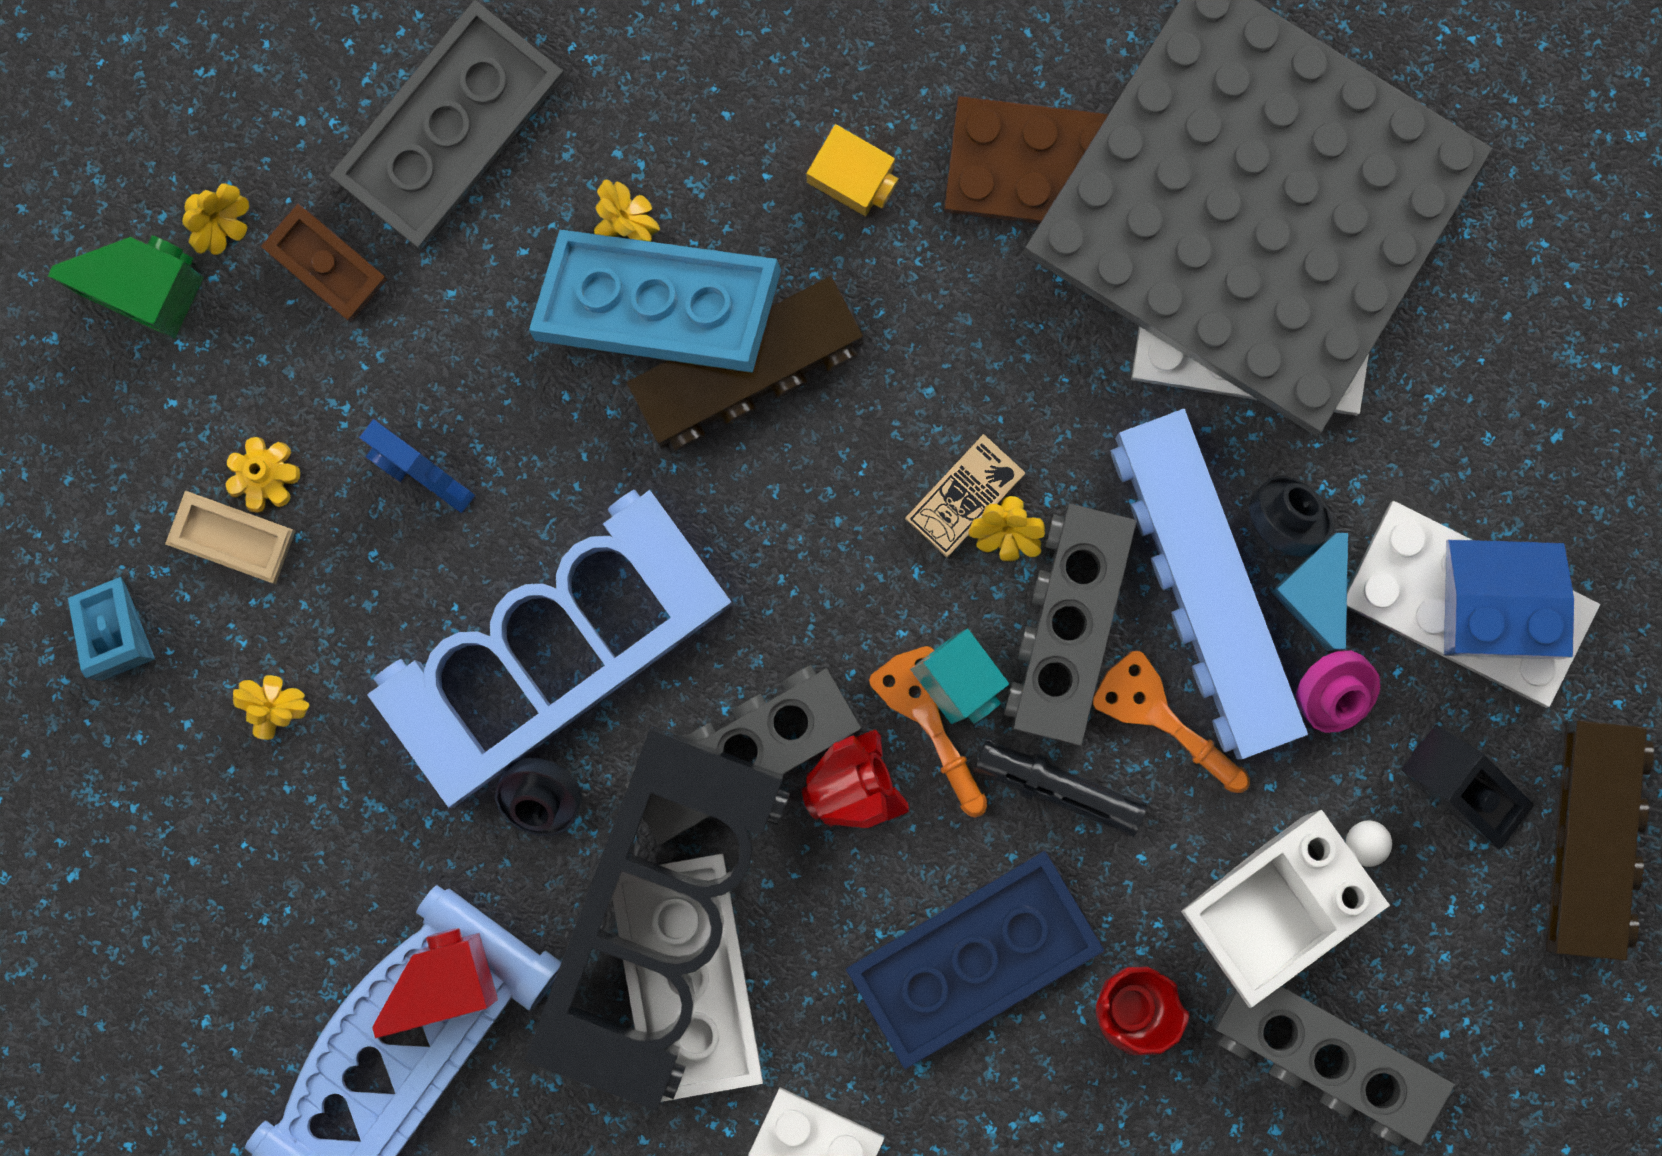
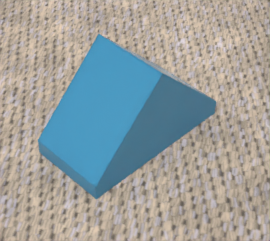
(1318, 592)
(108, 631)

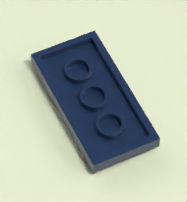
(974, 959)

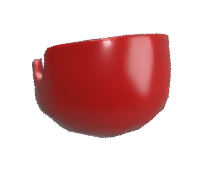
(1141, 1011)

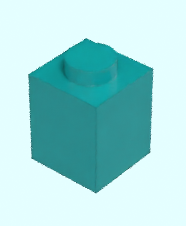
(961, 678)

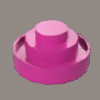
(1338, 691)

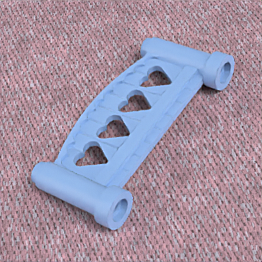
(416, 1072)

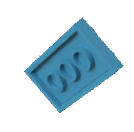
(655, 300)

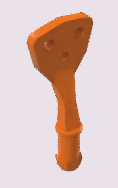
(1155, 712)
(927, 715)

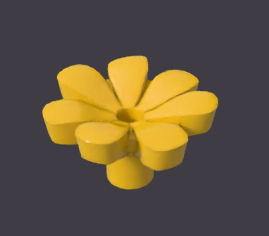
(622, 214)
(214, 217)
(268, 481)
(1008, 529)
(268, 705)

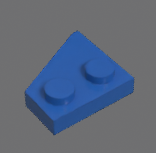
(400, 459)

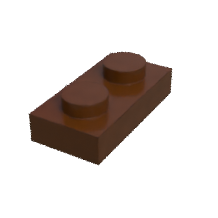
(324, 263)

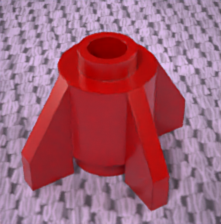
(853, 785)

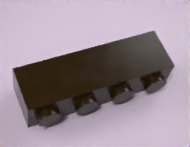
(798, 337)
(1598, 840)

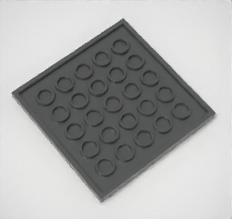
(1258, 204)

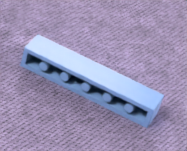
(1209, 585)

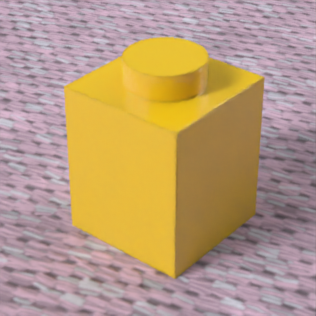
(853, 171)

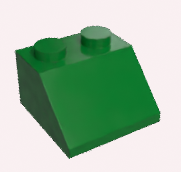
(136, 280)

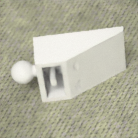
(1285, 907)

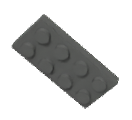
(447, 124)

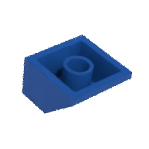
(1508, 600)

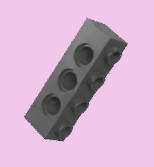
(1108, 542)
(828, 723)
(1416, 1092)

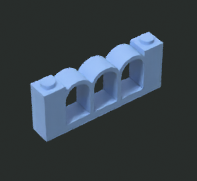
(437, 736)

